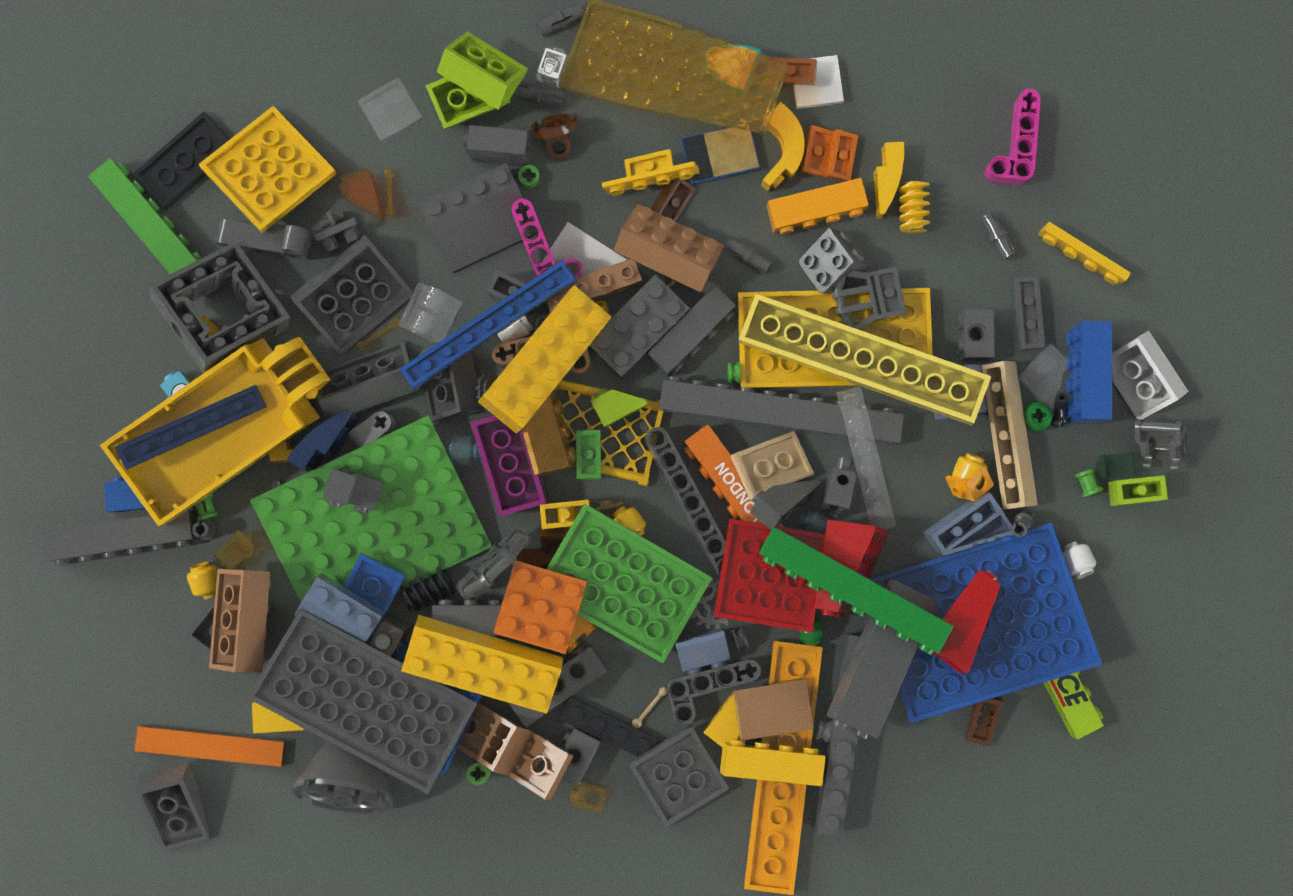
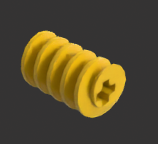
(912, 207)

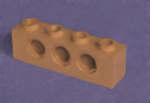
(604, 282)

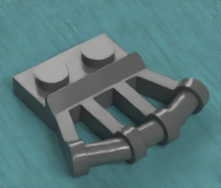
(883, 293)

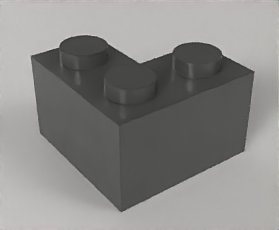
(352, 487)

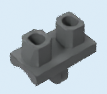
(348, 228)

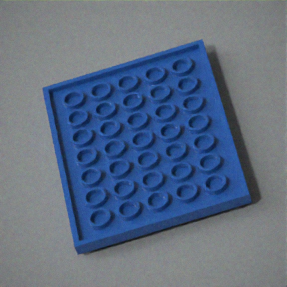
(1030, 634)

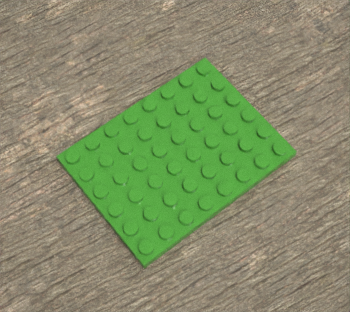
(417, 526)

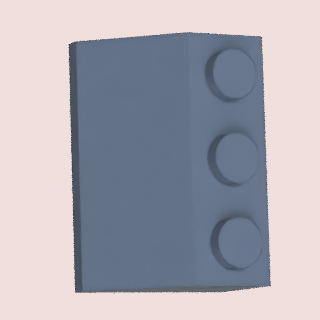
(341, 608)

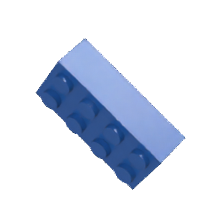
(1089, 372)

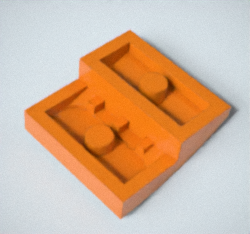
(829, 153)

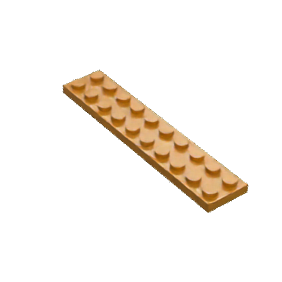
(780, 805)

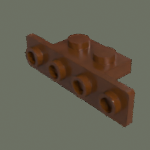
(542, 556)

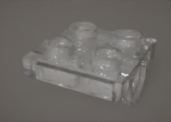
(430, 313)

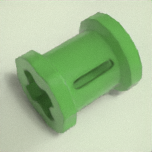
(1089, 482)
(210, 514)
(473, 778)

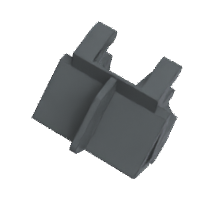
(1161, 442)

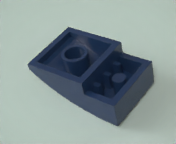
(323, 441)

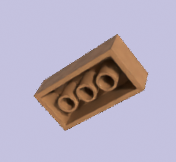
(668, 247)

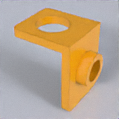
(967, 488)

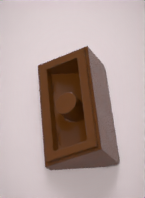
(673, 198)

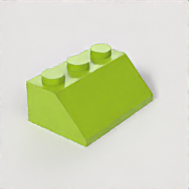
(481, 70)
(455, 104)

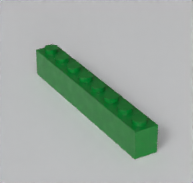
(857, 590)

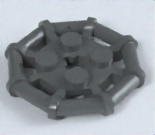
(492, 564)

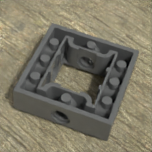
(229, 266)

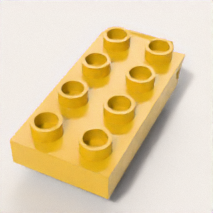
(198, 468)

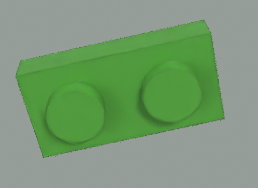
(588, 454)

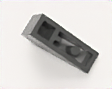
(782, 501)

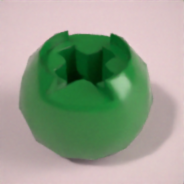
(1041, 408)
(816, 636)

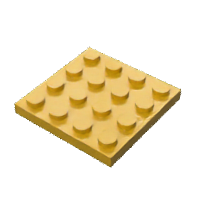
(267, 169)

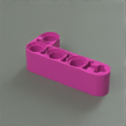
(1019, 136)
(538, 242)

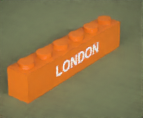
(719, 467)

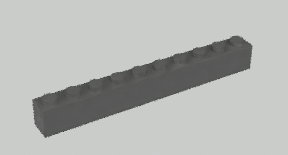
(771, 410)

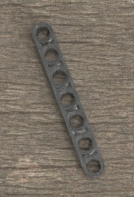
(681, 495)

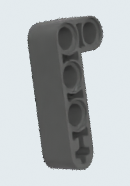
(287, 242)
(714, 685)

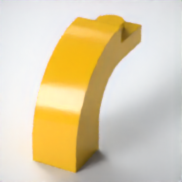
(791, 138)

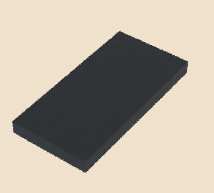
(176, 166)

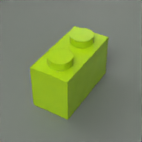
(1137, 490)

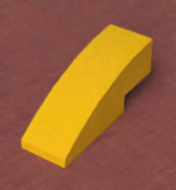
(888, 176)

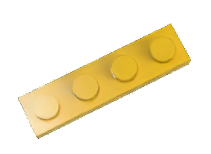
(1091, 258)

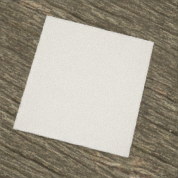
(584, 248)

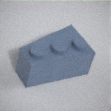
(969, 526)

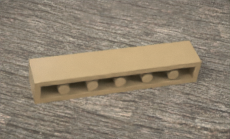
(1009, 436)

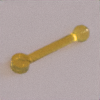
(388, 172)
(363, 344)

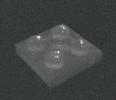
(390, 110)

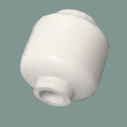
(1079, 560)

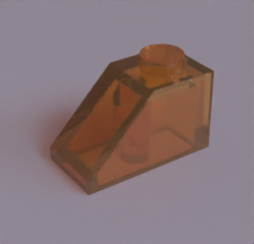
(362, 192)

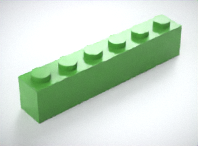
(143, 216)

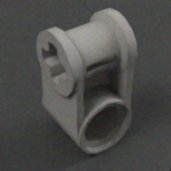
(369, 429)

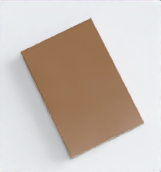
(773, 709)

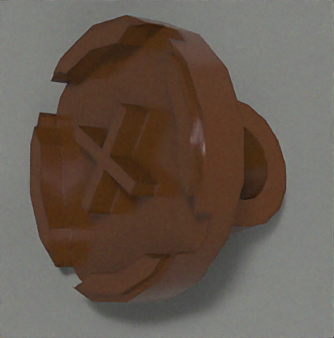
(554, 129)

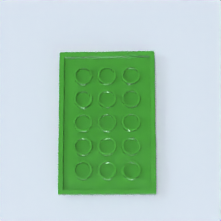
(631, 582)

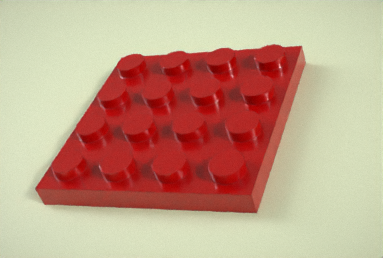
(757, 591)

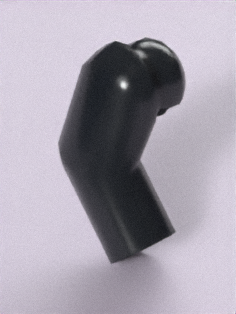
(1060, 411)

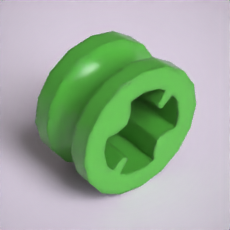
(523, 181)
(733, 372)

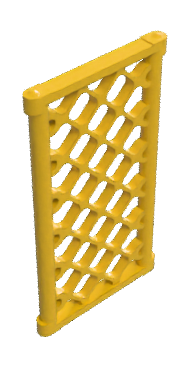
(641, 478)

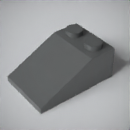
(173, 806)

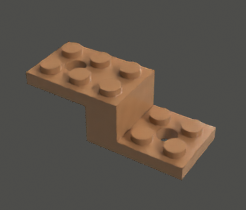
(515, 751)

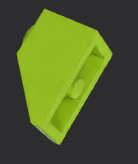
(615, 405)

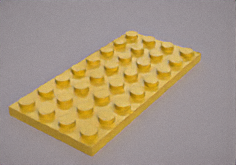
(765, 370)

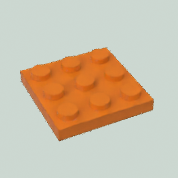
(540, 607)

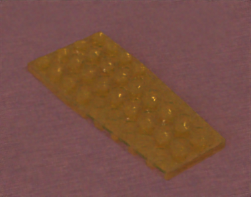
(670, 69)

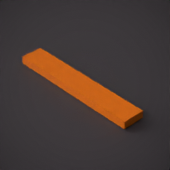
(210, 746)

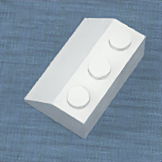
(1145, 376)

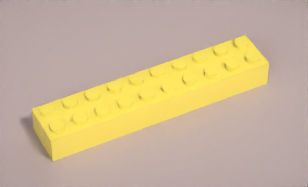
(864, 359)

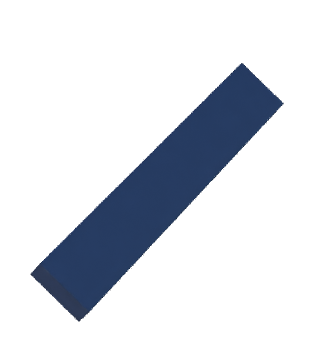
(190, 427)

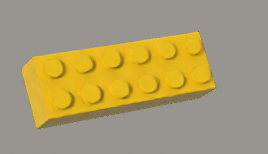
(544, 359)
(482, 664)

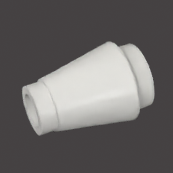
(517, 330)

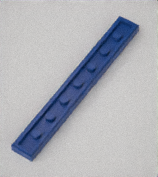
(488, 325)

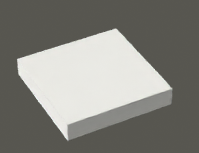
(826, 88)

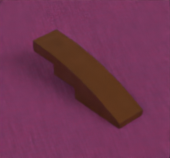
(984, 720)

